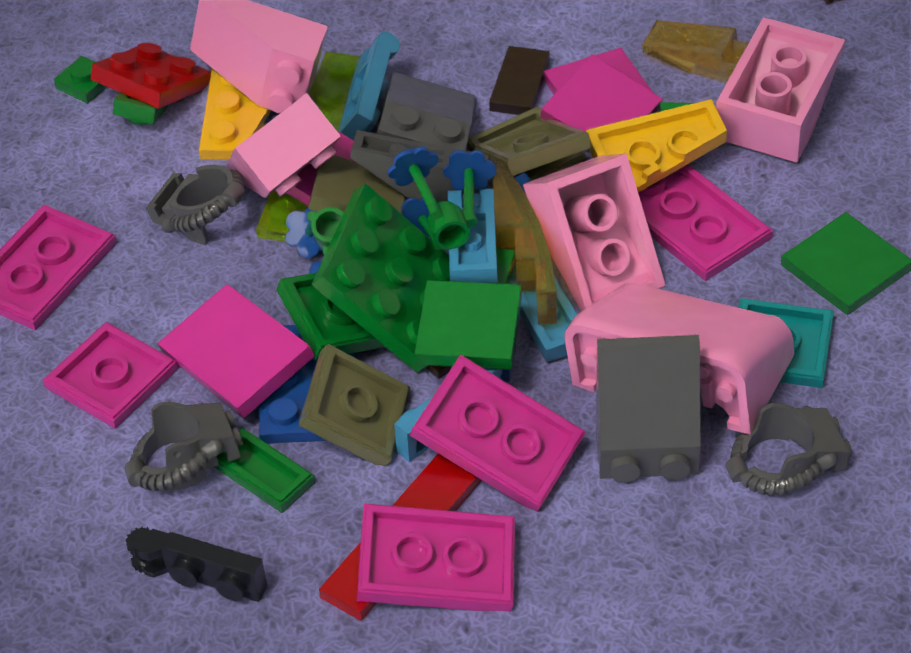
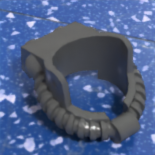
(196, 200)
(808, 427)
(198, 437)

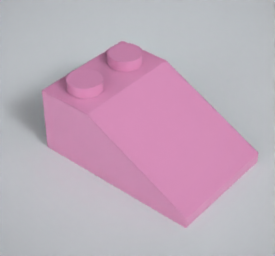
(259, 49)
(779, 89)
(284, 148)
(595, 227)

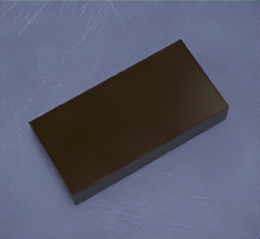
(519, 80)

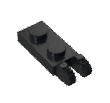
(195, 562)

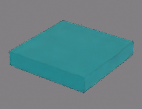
(810, 336)

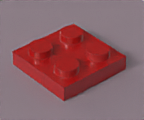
(151, 75)

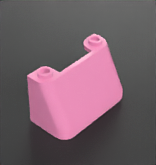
(739, 348)

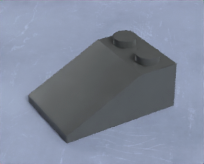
(426, 112)
(648, 407)

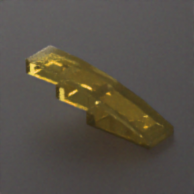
(696, 48)
(521, 231)

